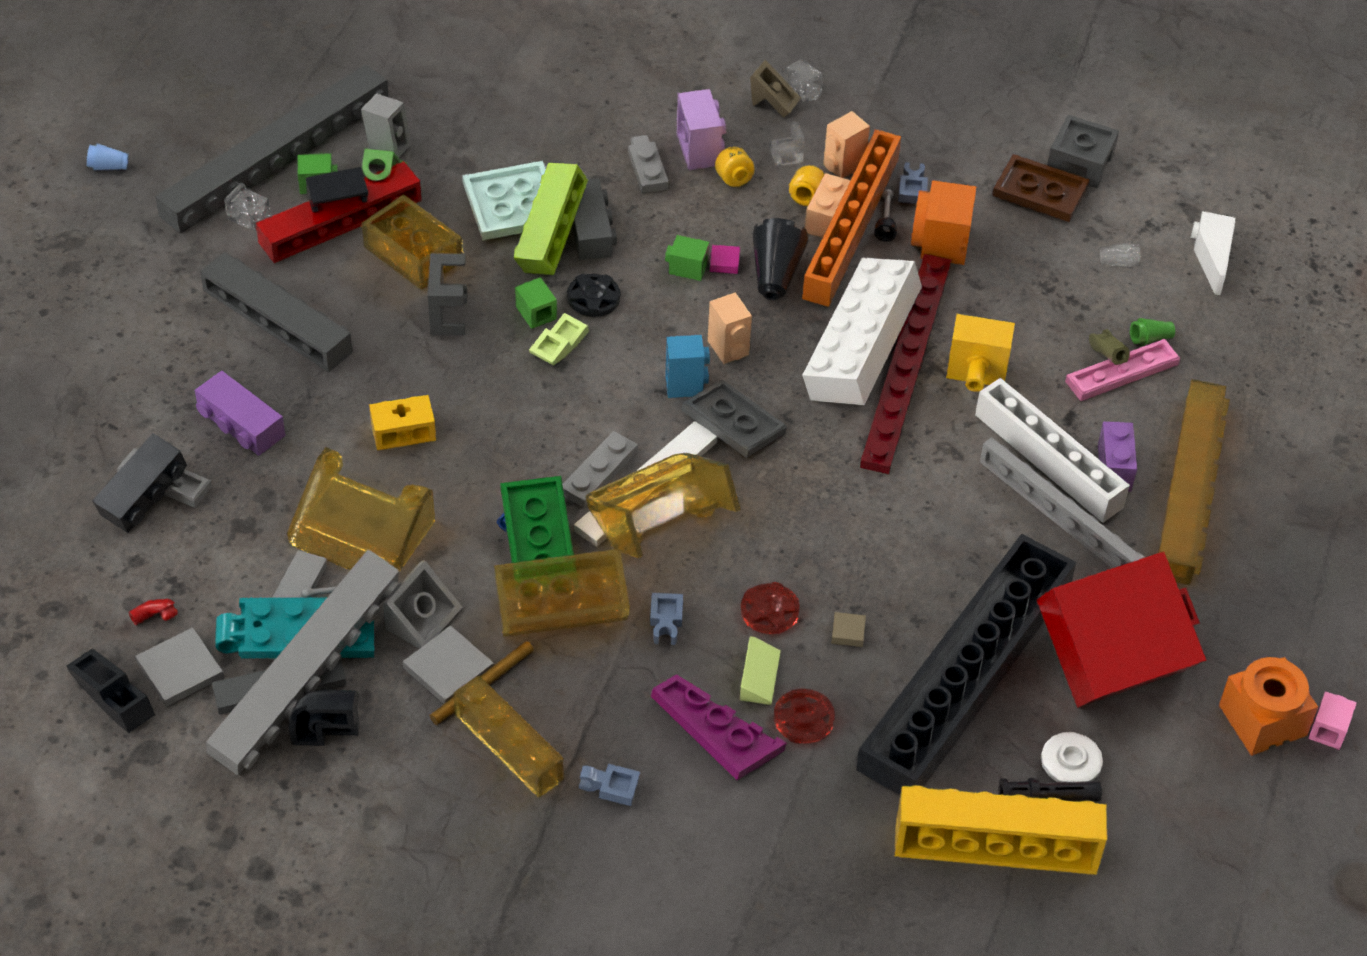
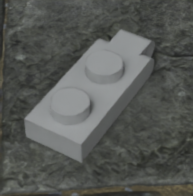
(647, 165)

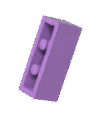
(239, 413)

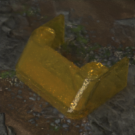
(659, 495)

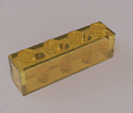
(509, 736)

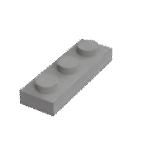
(599, 467)

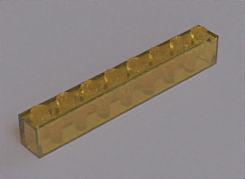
(1191, 479)

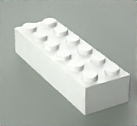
(862, 331)

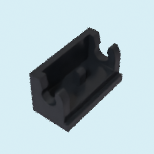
(336, 186)

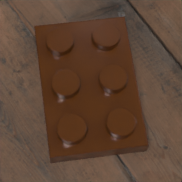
(1041, 187)

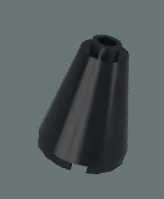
(777, 255)

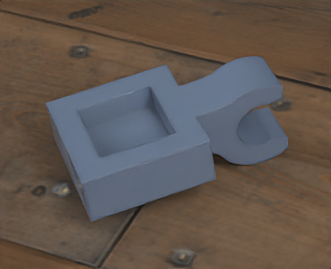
(615, 784)

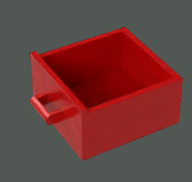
(1122, 628)

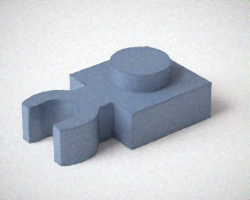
(911, 183)
(666, 615)

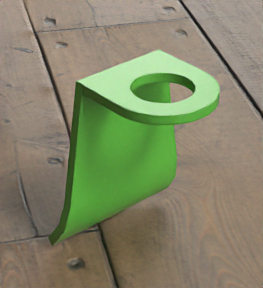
(379, 157)

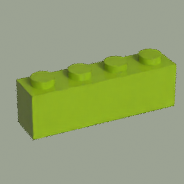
(550, 218)

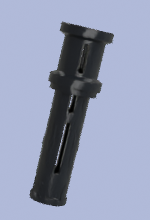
(1062, 790)

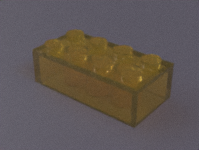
(561, 592)

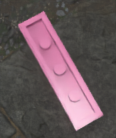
(1108, 376)

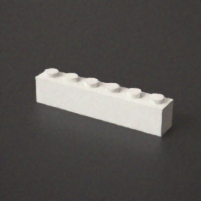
(1052, 450)

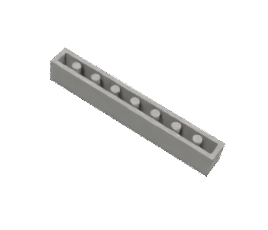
(302, 663)

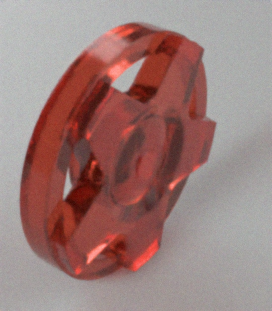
(771, 607)
(804, 716)

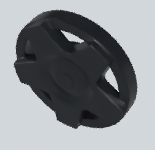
(593, 291)

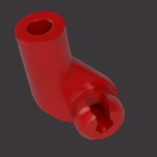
(151, 608)

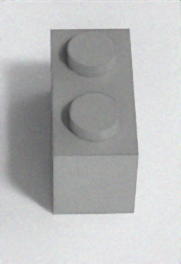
(386, 125)

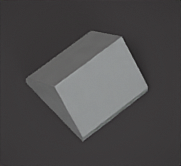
(420, 607)

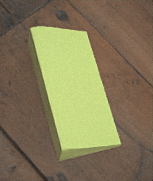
(759, 672)

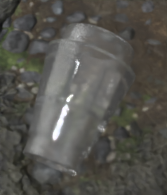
(1121, 255)

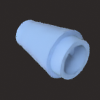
(106, 158)

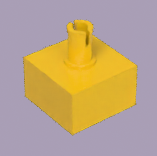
(979, 351)

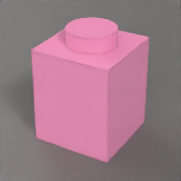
(1332, 720)

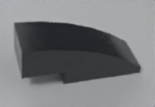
(111, 690)

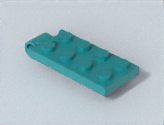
(276, 625)

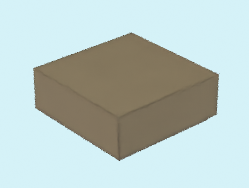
(848, 629)

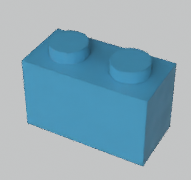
(685, 365)

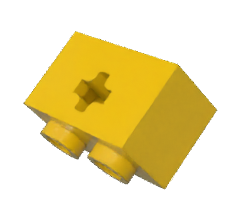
(402, 422)

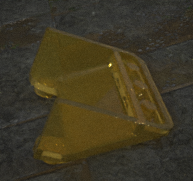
(347, 518)

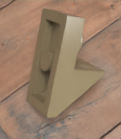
(769, 85)

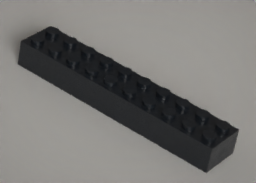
(963, 668)

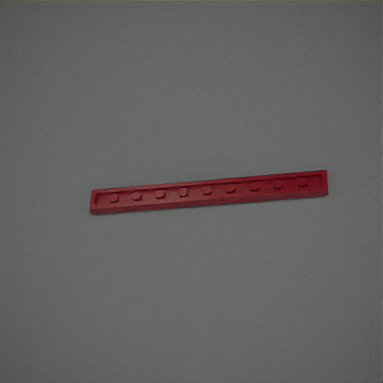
(905, 367)

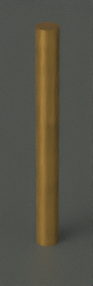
(489, 677)

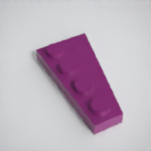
(723, 735)

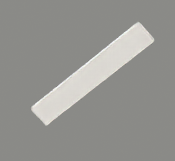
(692, 440)

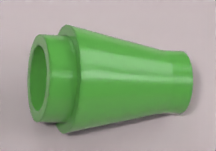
(1149, 331)

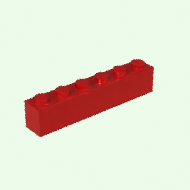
(303, 229)

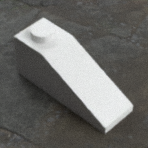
(1213, 246)

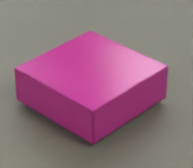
(725, 259)

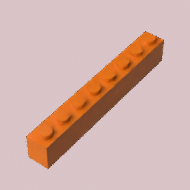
(851, 218)

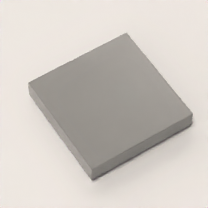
(446, 664)
(179, 667)

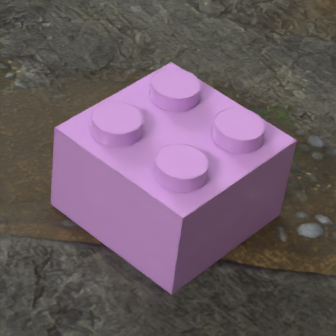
(699, 128)

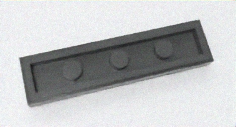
(232, 690)

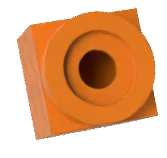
(944, 220)
(1268, 704)

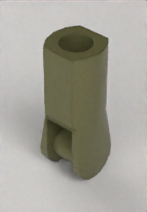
(1109, 346)

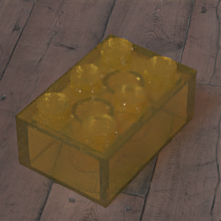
(405, 238)

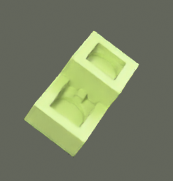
(560, 341)

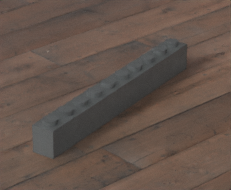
(269, 149)

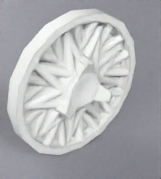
(1071, 758)

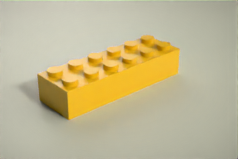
(1000, 830)

